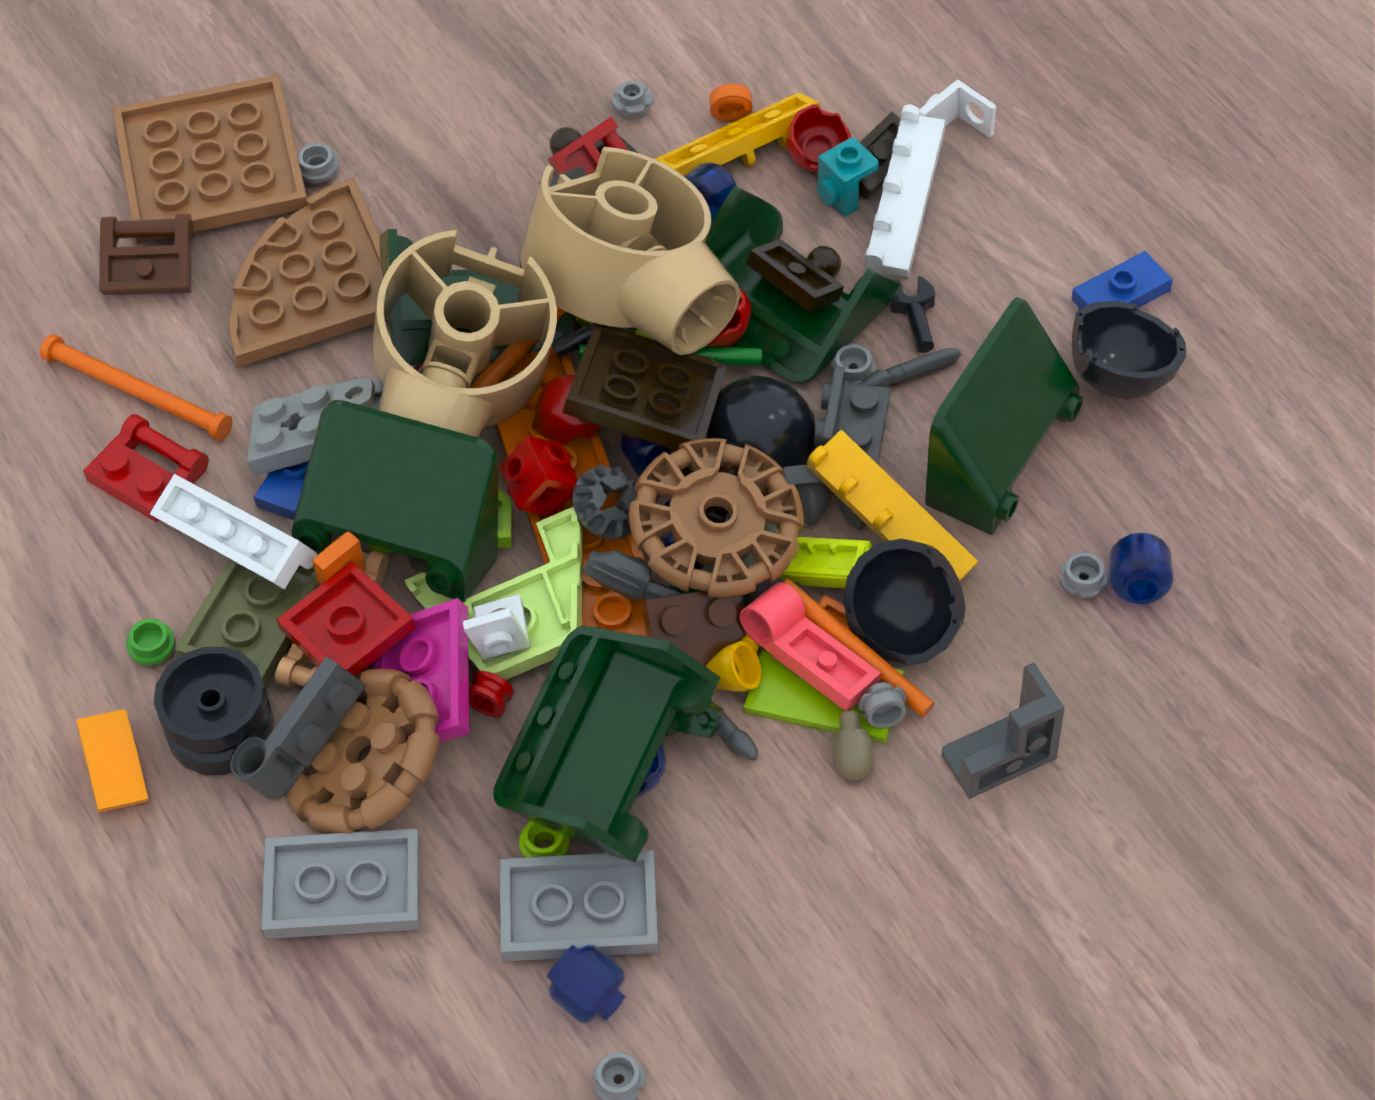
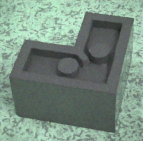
(1012, 744)

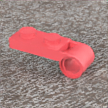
(780, 626)

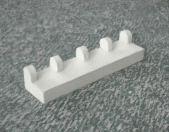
(905, 193)
(232, 532)

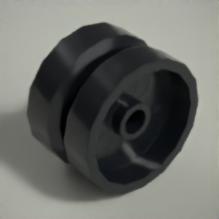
(210, 706)

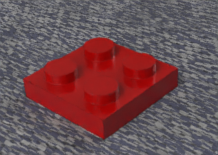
(346, 621)

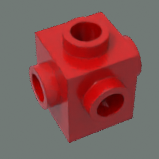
(539, 476)

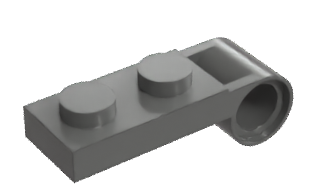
(301, 733)

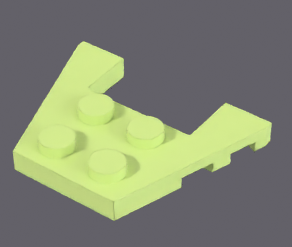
(548, 594)

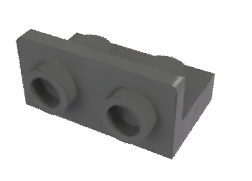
(856, 410)

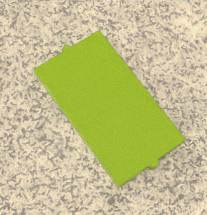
(791, 699)

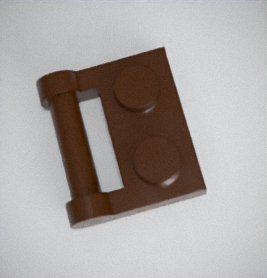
(145, 267)

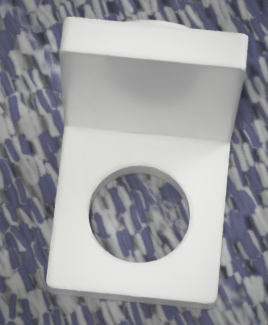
(954, 103)
(498, 627)

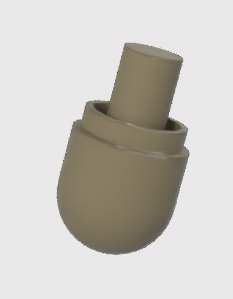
(852, 748)

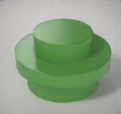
(150, 642)

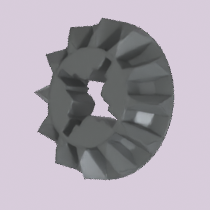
(590, 494)

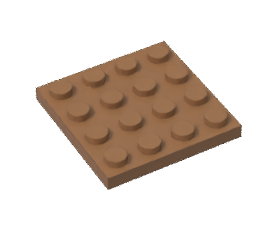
(211, 155)

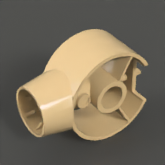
(632, 251)
(453, 358)

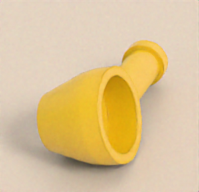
(737, 666)

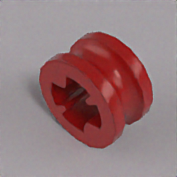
(489, 693)

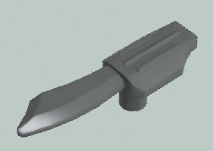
(625, 575)

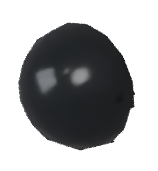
(1125, 349)
(766, 417)
(904, 601)

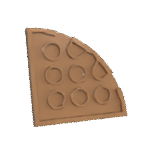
(308, 277)

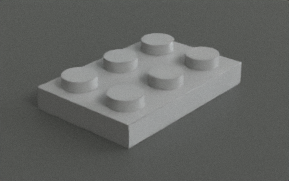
(341, 883)
(577, 902)

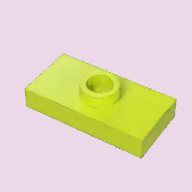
(824, 561)

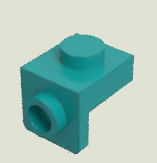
(840, 174)

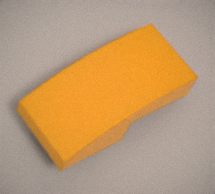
(112, 760)

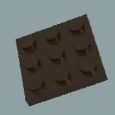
(644, 388)

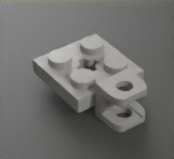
(287, 426)

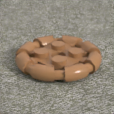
(709, 541)
(387, 772)

